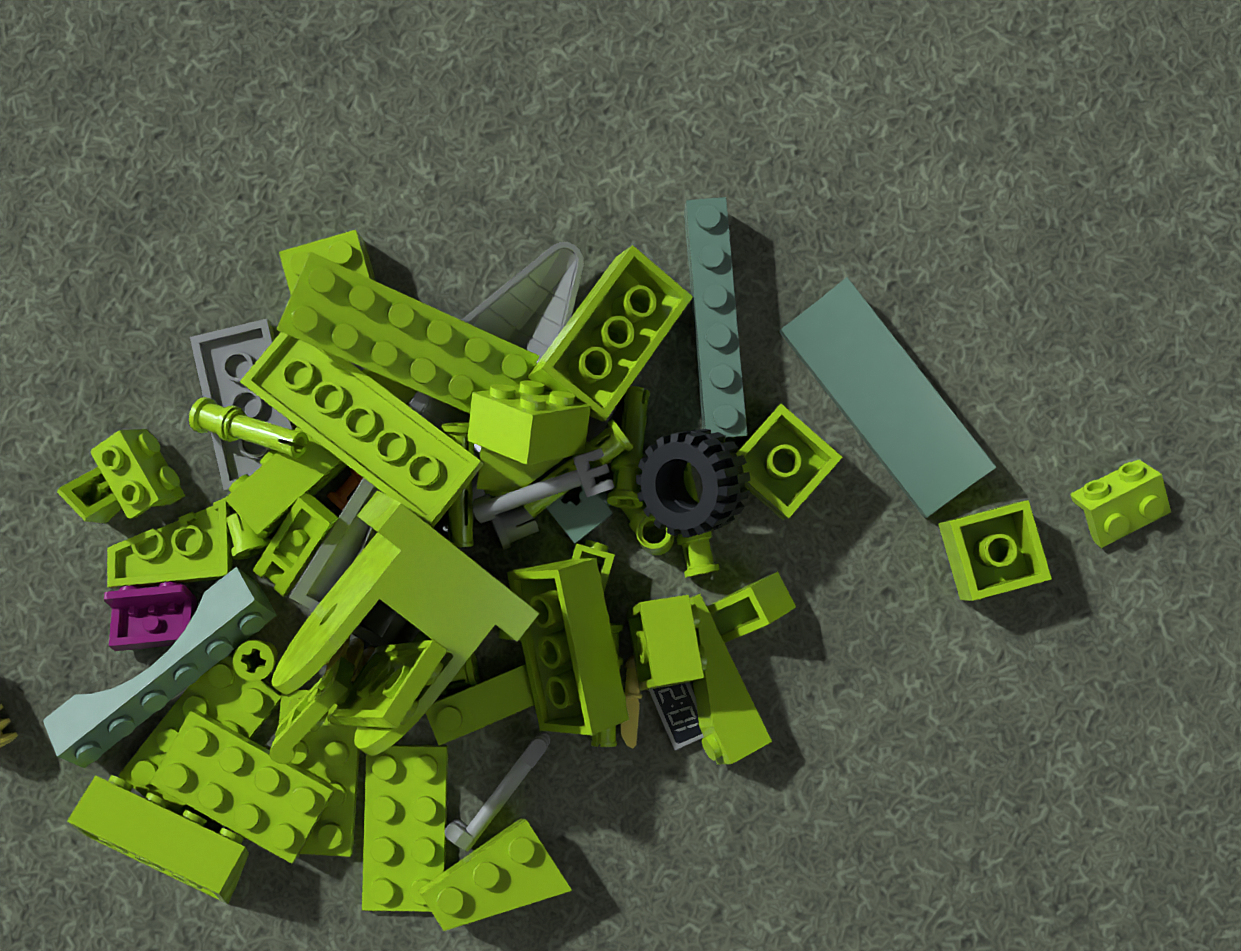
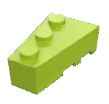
(495, 878)

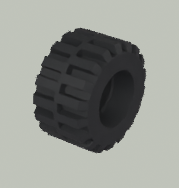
(665, 488)

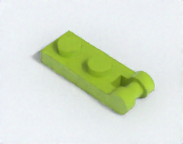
(295, 543)
(312, 710)

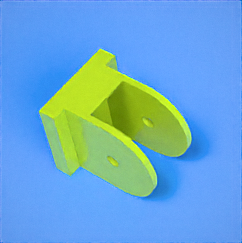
(423, 582)

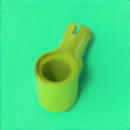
(640, 524)

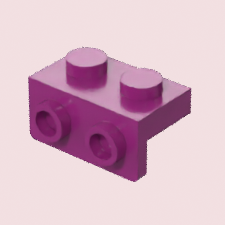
(149, 615)

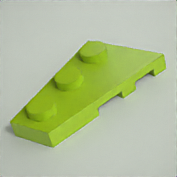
(180, 552)

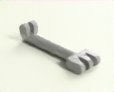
(487, 508)
(466, 836)

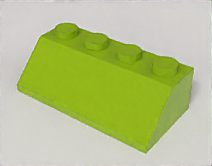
(612, 333)
(570, 648)
(160, 837)

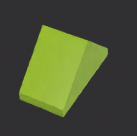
(91, 497)

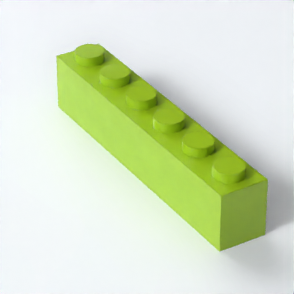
(274, 488)

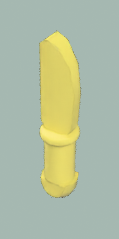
(629, 728)

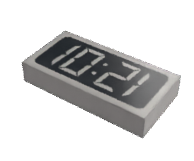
(678, 713)

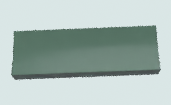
(886, 398)

